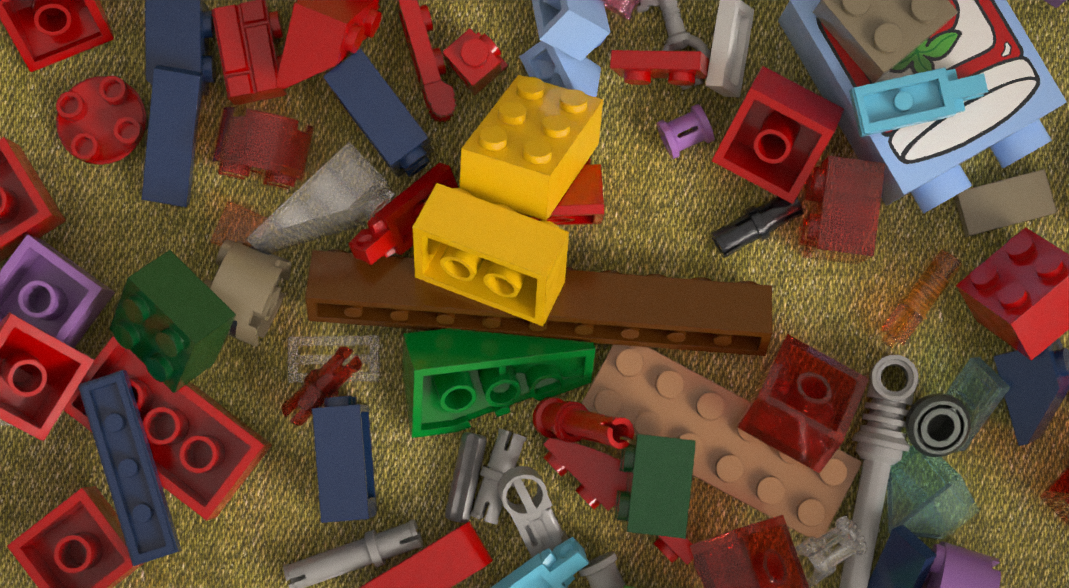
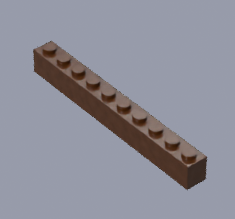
(589, 308)

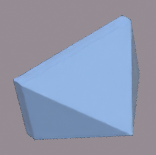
(561, 69)

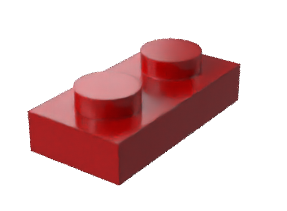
(678, 66)

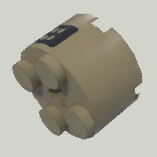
(249, 287)

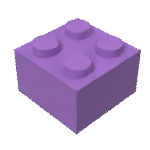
(51, 291)

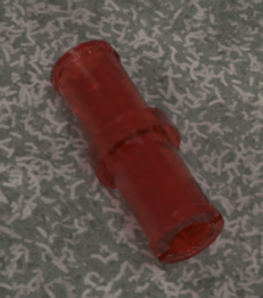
(321, 384)

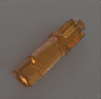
(920, 299)

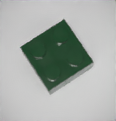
(171, 321)
(656, 485)

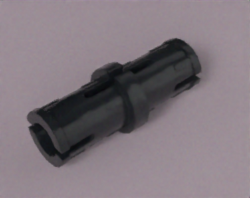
(755, 225)

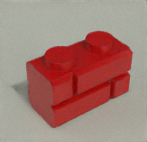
(249, 50)

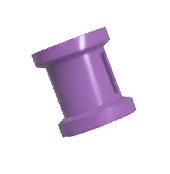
(701, 131)

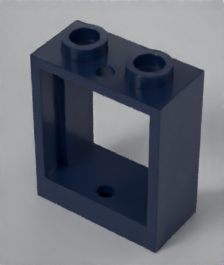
(380, 114)
(344, 460)

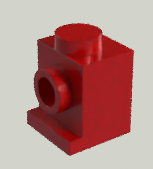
(474, 60)

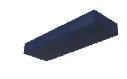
(172, 135)

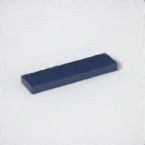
(129, 467)

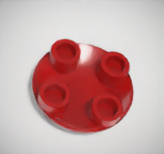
(100, 120)

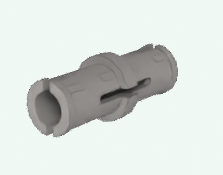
(499, 463)

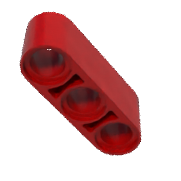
(438, 564)

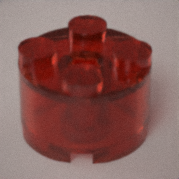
(263, 147)

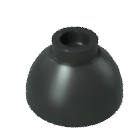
(938, 425)

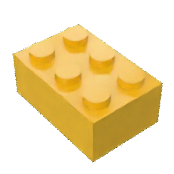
(531, 146)
(490, 253)

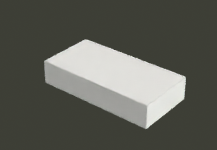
(730, 47)

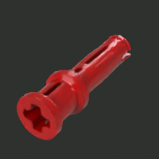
(573, 422)

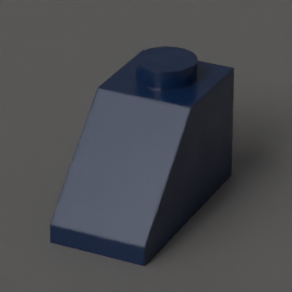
(1035, 388)

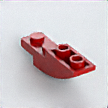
(599, 484)

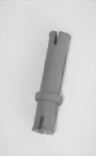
(352, 556)

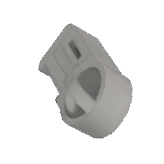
(533, 517)

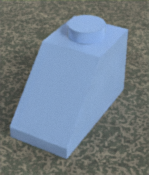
(571, 25)

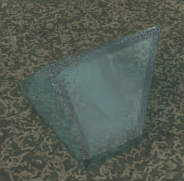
(927, 496)

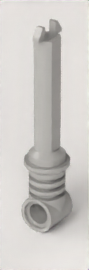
(880, 446)

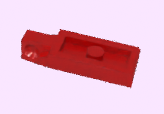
(393, 225)

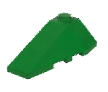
(471, 373)

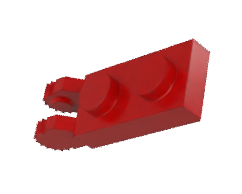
(426, 61)

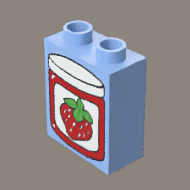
(929, 155)

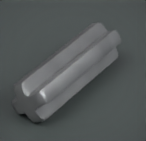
(465, 477)

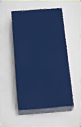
(902, 562)

